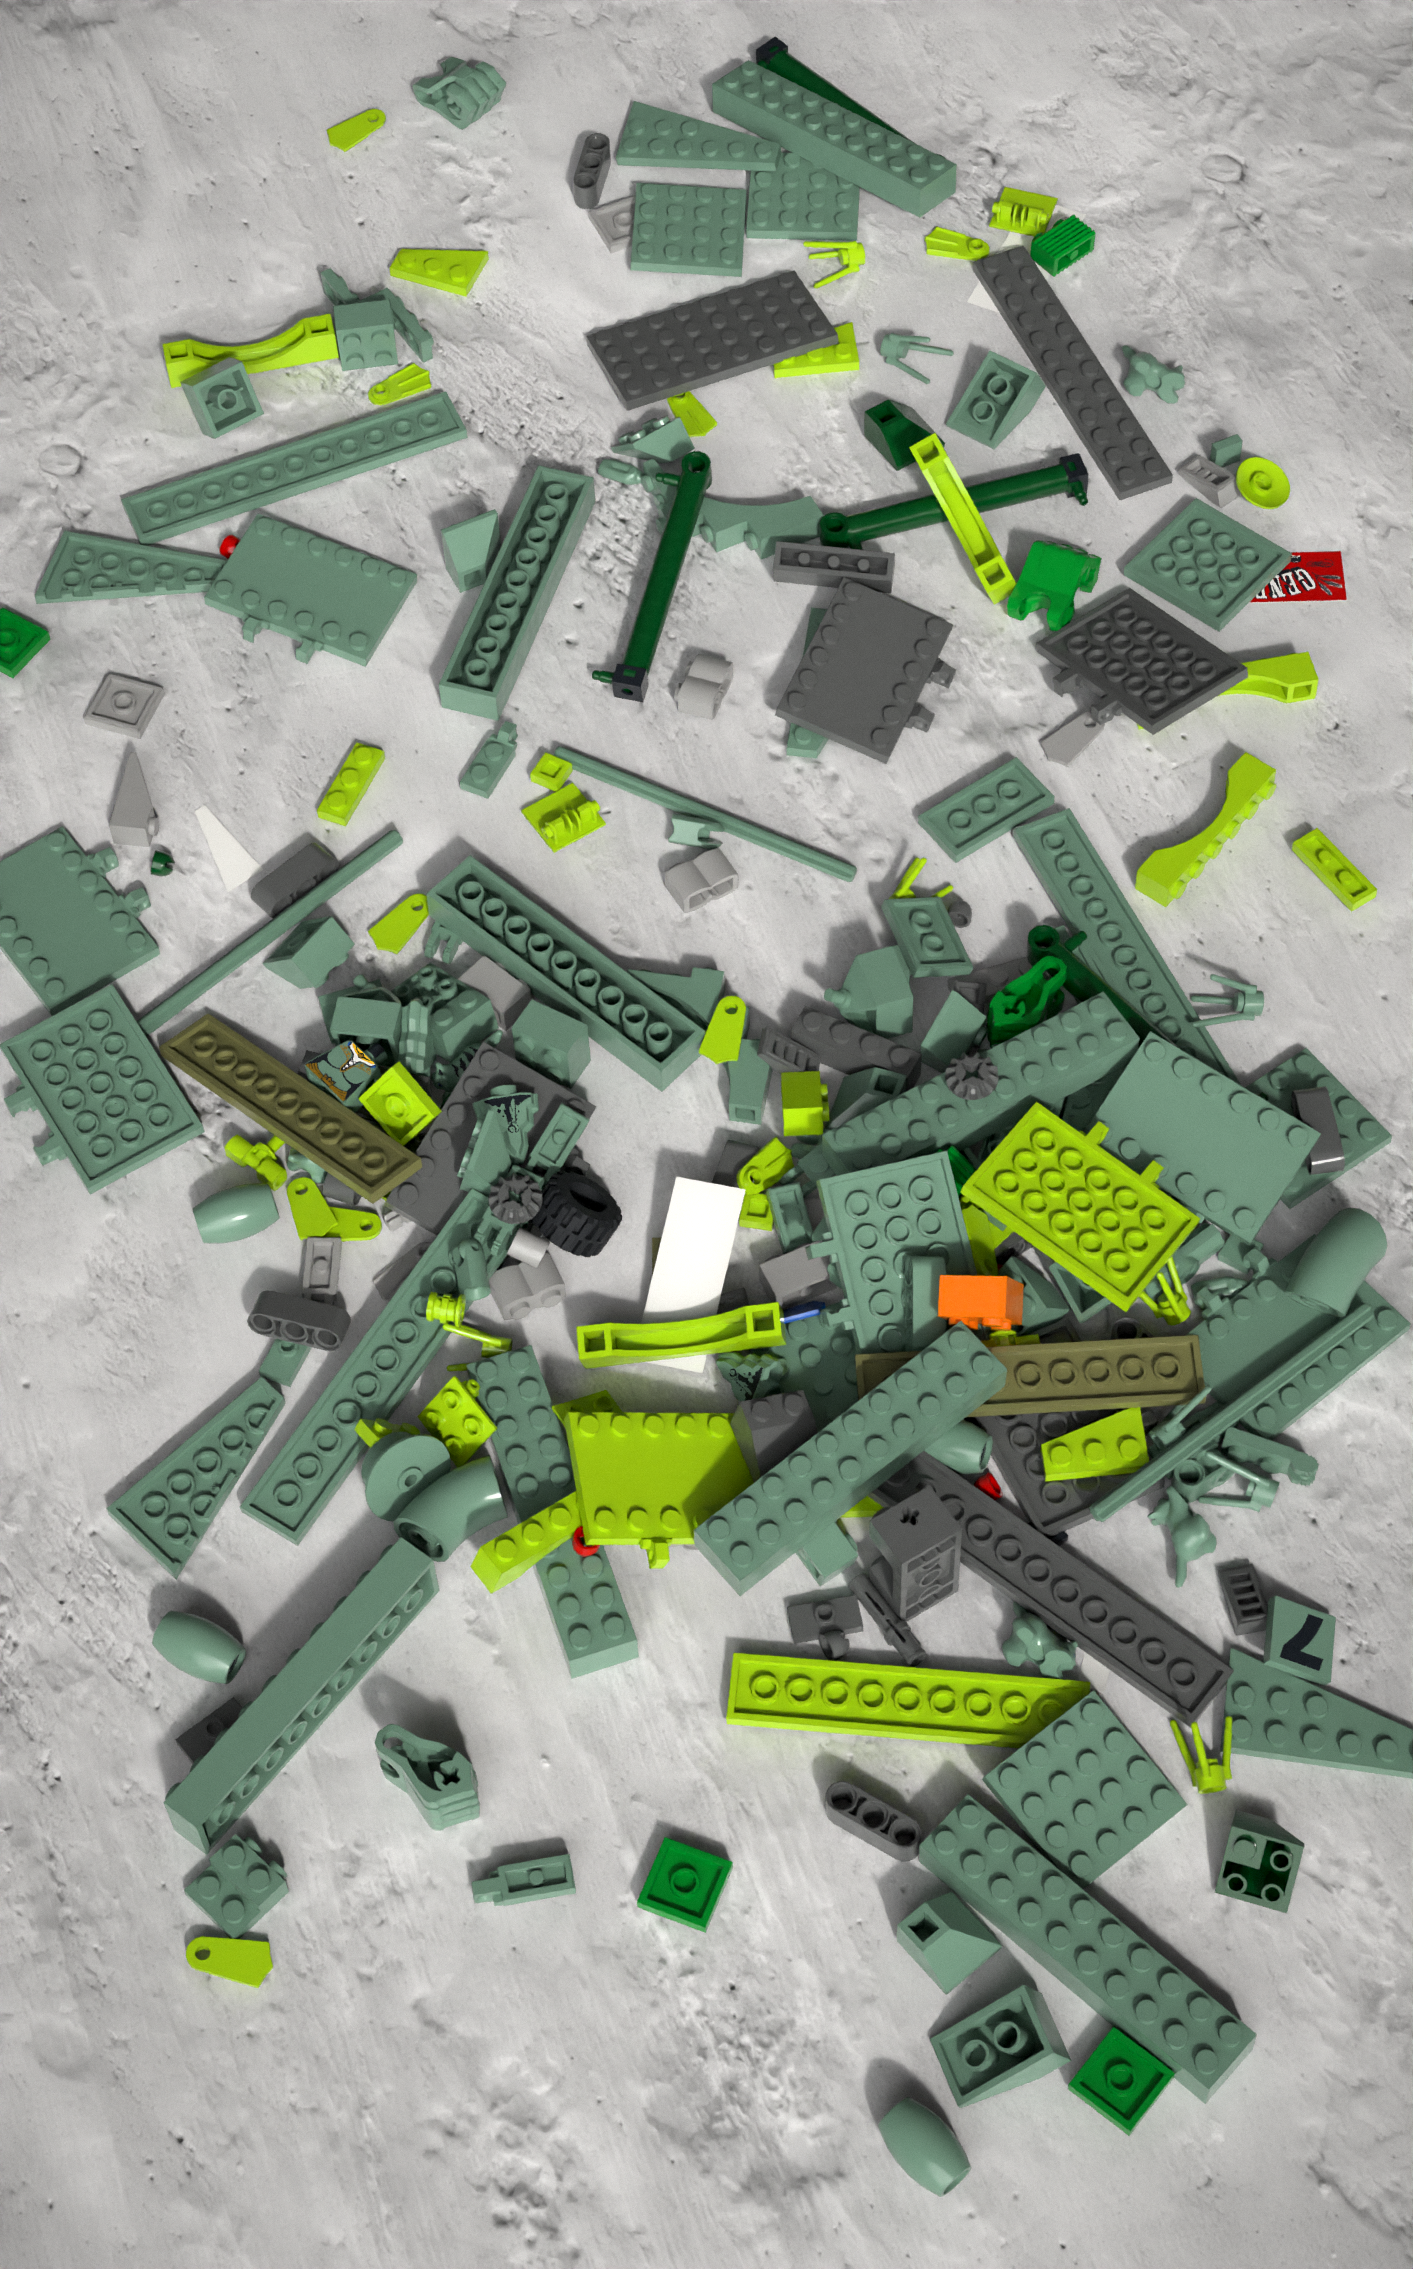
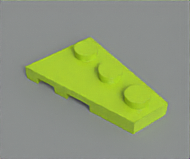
(441, 269)
(823, 360)
(1099, 1449)

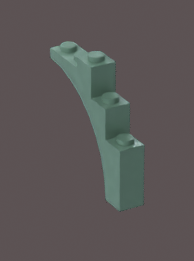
(732, 524)
(697, 1000)

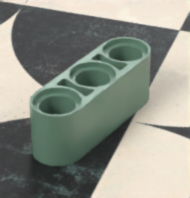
(922, 1300)

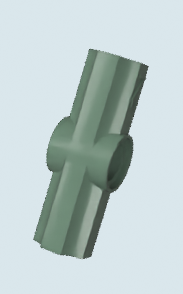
(1189, 1256)

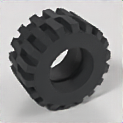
(577, 1214)

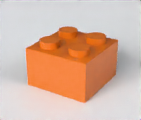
(981, 1300)

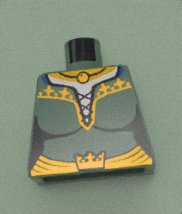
(346, 1072)

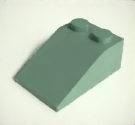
(996, 400)
(1000, 2047)

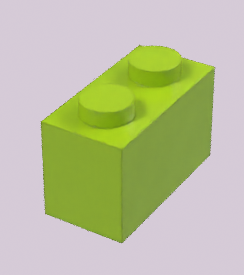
(803, 1103)

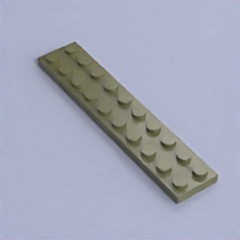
(291, 1108)
(1075, 1375)

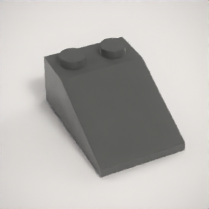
(772, 1429)

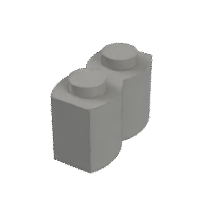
(704, 686)
(701, 880)
(524, 1288)

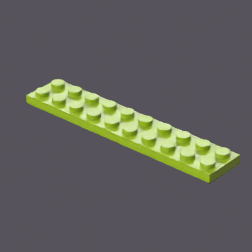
(895, 1700)

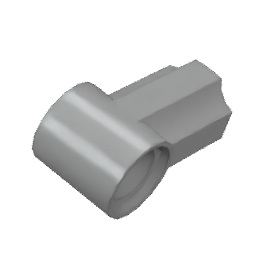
(529, 1245)

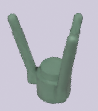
(897, 347)
(1248, 1002)
(1170, 1428)
(1260, 1489)

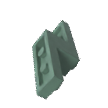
(403, 321)

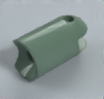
(694, 832)
(471, 1272)

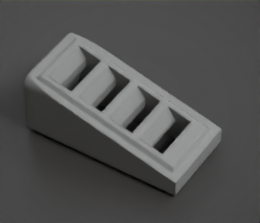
(1218, 494)

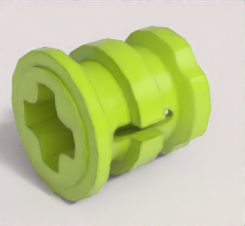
(446, 1308)

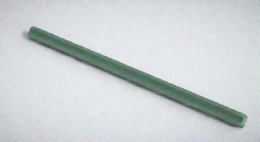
(695, 809)
(269, 932)
(1230, 1412)

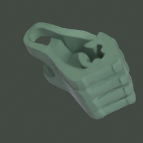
(461, 92)
(442, 1802)

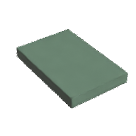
(927, 937)

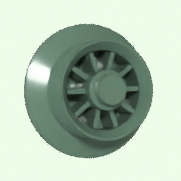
(400, 1469)

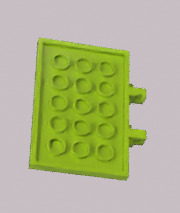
(1081, 1205)
(652, 1476)

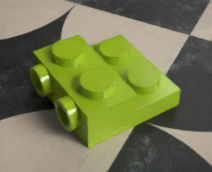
(400, 1104)

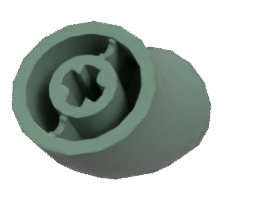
(1338, 1262)
(453, 1509)

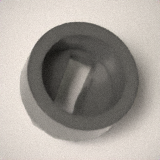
(964, 909)
(834, 1644)

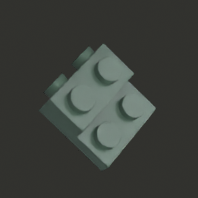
(238, 1887)

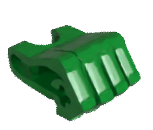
(1051, 581)
(1026, 1001)

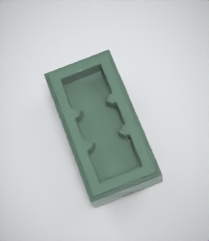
(790, 1216)
(284, 1362)

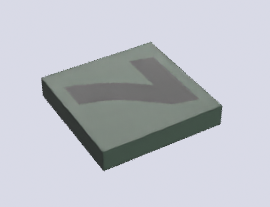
(1299, 1640)

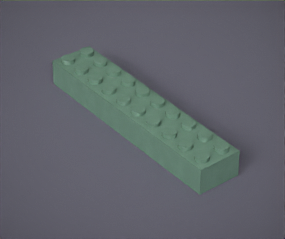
(834, 138)
(517, 593)
(566, 972)
(1031, 1067)
(849, 1458)
(536, 1474)
(301, 1695)
(1087, 1948)

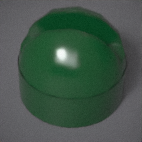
(160, 862)

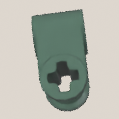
(1202, 1471)

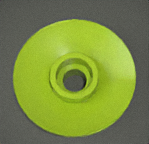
(1262, 483)

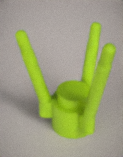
(850, 254)
(902, 889)
(1172, 1302)
(491, 1347)
(1209, 1775)

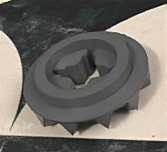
(973, 1087)
(511, 1211)

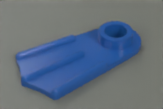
(803, 1311)

